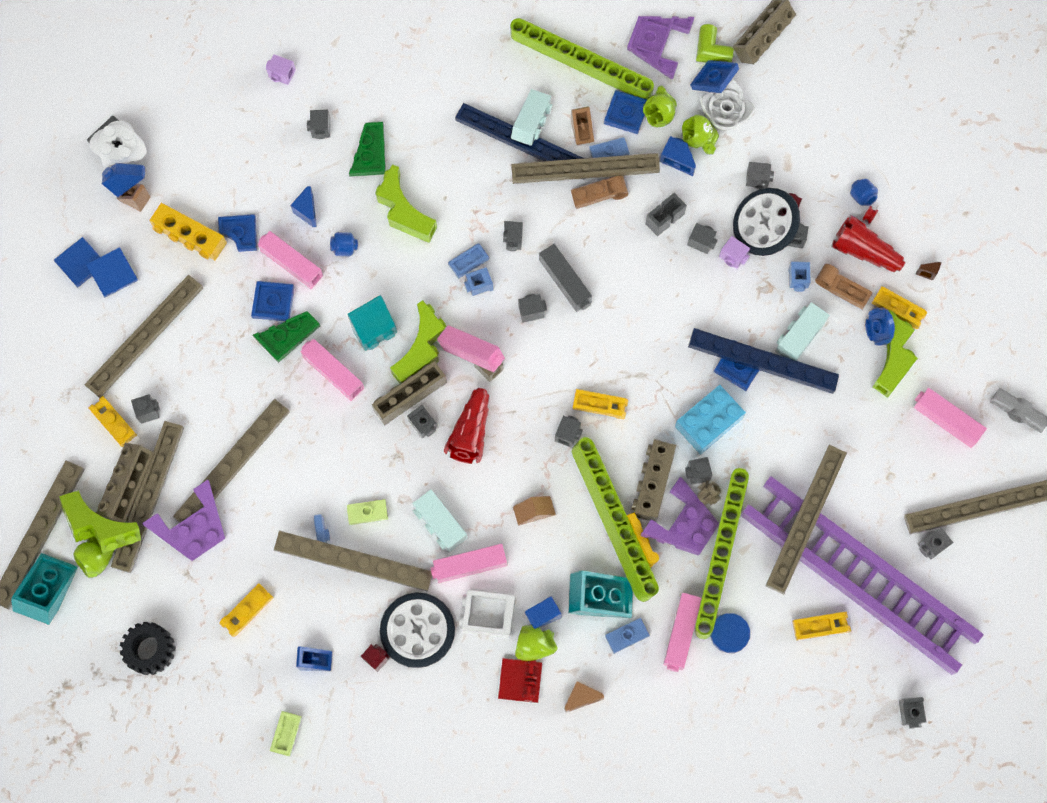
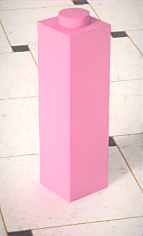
(290, 259)
(471, 348)
(331, 369)
(949, 417)
(469, 563)
(682, 632)

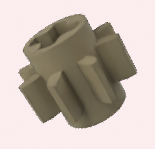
(709, 492)

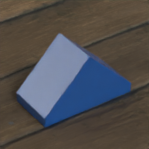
(304, 206)
(543, 613)
(313, 659)

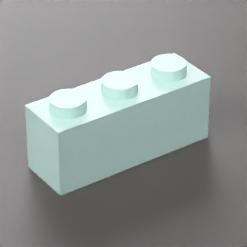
(532, 117)
(802, 331)
(439, 521)

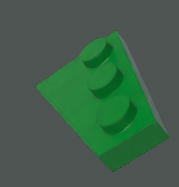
(370, 152)
(285, 337)

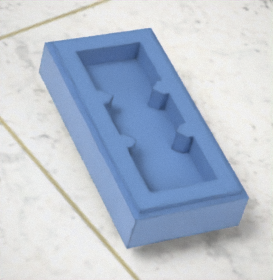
(611, 148)
(468, 260)
(321, 533)
(627, 635)

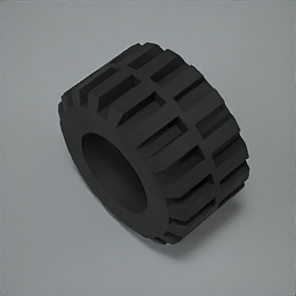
(133, 641)

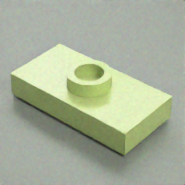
(367, 512)
(285, 733)

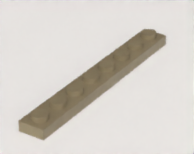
(585, 168)
(144, 336)
(237, 456)
(149, 492)
(976, 507)
(806, 519)
(38, 532)
(353, 560)

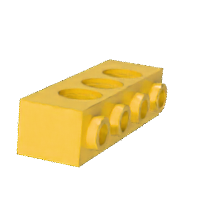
(166, 215)

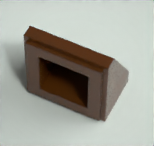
(928, 270)

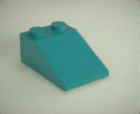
(372, 323)
(43, 589)
(600, 595)

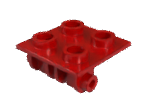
(520, 680)

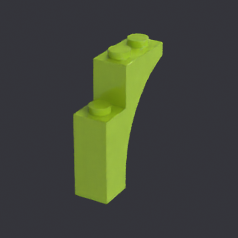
(402, 214)
(421, 350)
(897, 359)
(87, 524)

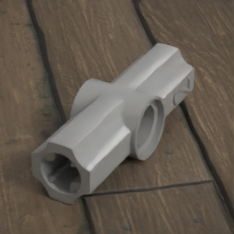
(1020, 410)

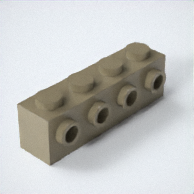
(764, 31)
(409, 393)
(654, 481)
(124, 482)

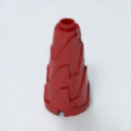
(866, 245)
(468, 435)

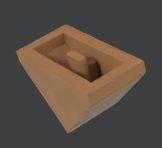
(582, 125)
(135, 197)
(534, 509)
(582, 696)

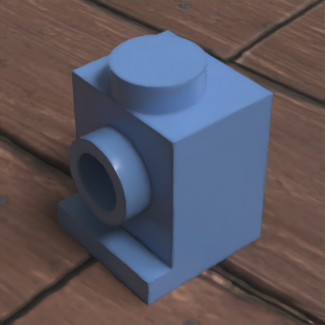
(802, 271)
(480, 276)

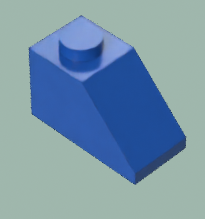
(678, 156)
(122, 177)

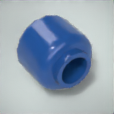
(864, 192)
(343, 244)

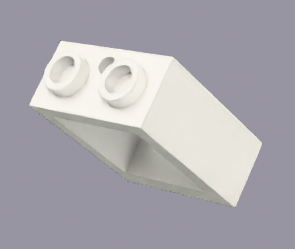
(508, 617)

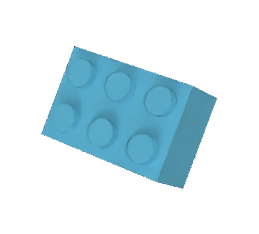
(710, 419)

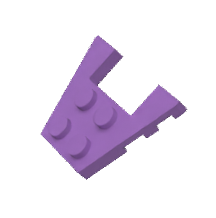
(651, 37)
(691, 528)
(195, 533)

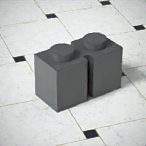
(672, 210)

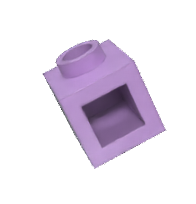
(280, 69)
(734, 253)

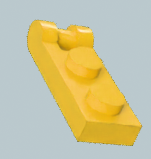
(900, 306)
(599, 403)
(113, 422)
(652, 557)
(246, 610)
(820, 626)

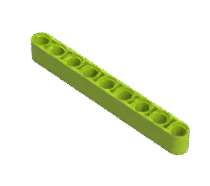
(576, 52)
(615, 528)
(722, 561)

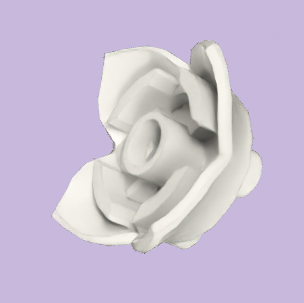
(732, 99)
(131, 149)

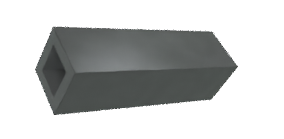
(565, 278)

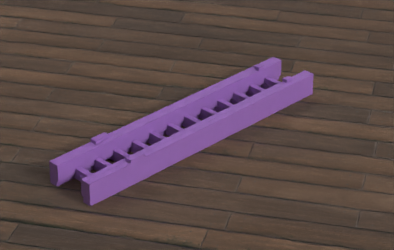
(856, 593)

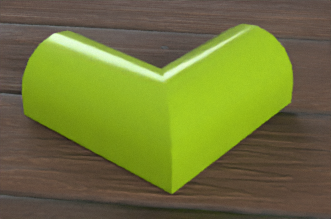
(708, 49)

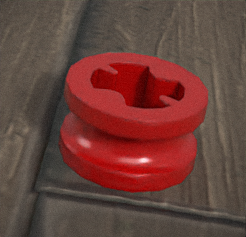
(870, 215)

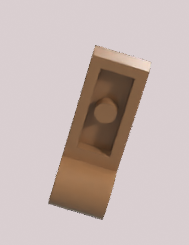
(600, 191)
(842, 287)

